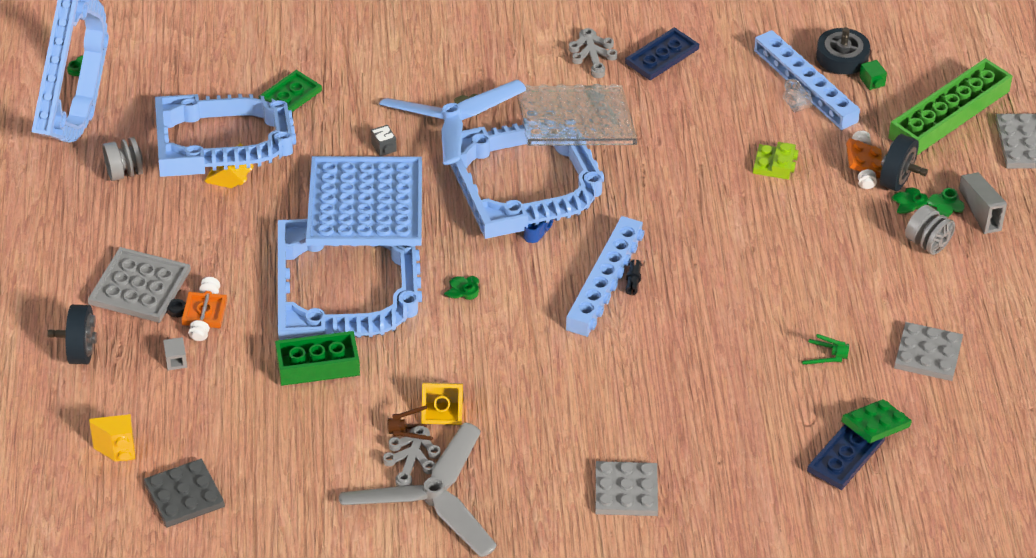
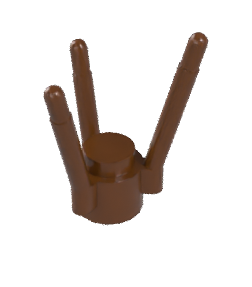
(397, 425)

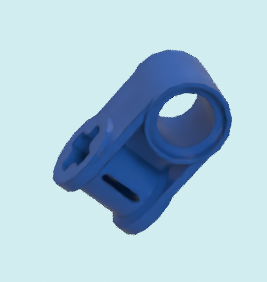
(535, 232)

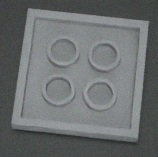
(928, 351)
(626, 488)

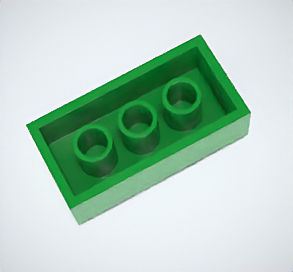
(317, 358)

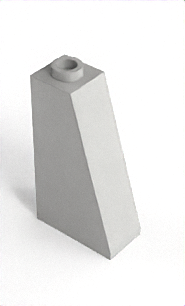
(984, 202)

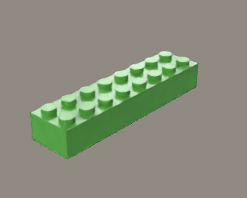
(952, 104)

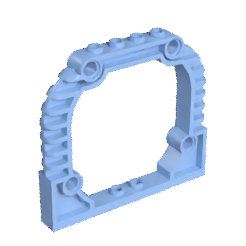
(49, 117)
(192, 160)
(513, 216)
(299, 322)

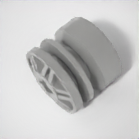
(121, 159)
(930, 229)

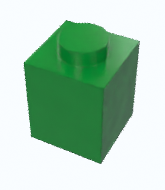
(873, 75)

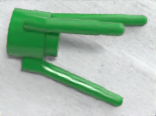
(839, 350)

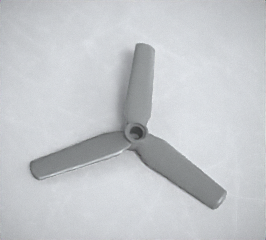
(435, 492)

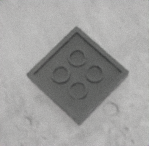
(184, 493)

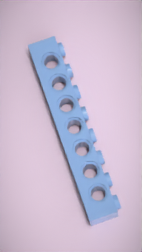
(793, 66)
(604, 276)

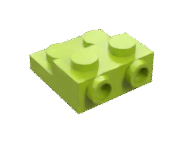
(776, 160)

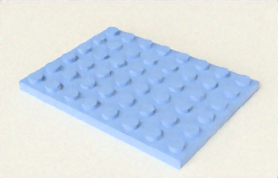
(365, 201)

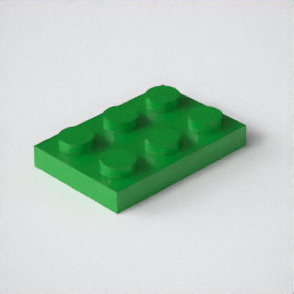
(294, 90)
(876, 421)

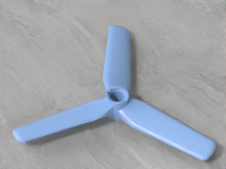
(455, 113)

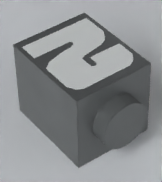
(383, 140)

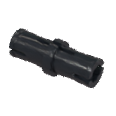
(633, 277)

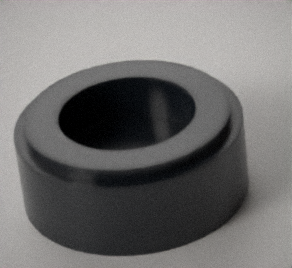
(176, 308)

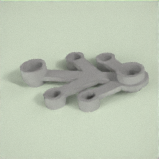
(588, 37)
(411, 453)

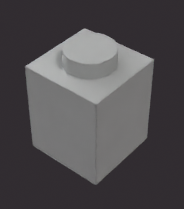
(175, 353)

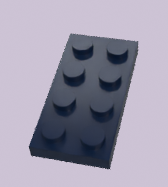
(662, 53)
(842, 457)

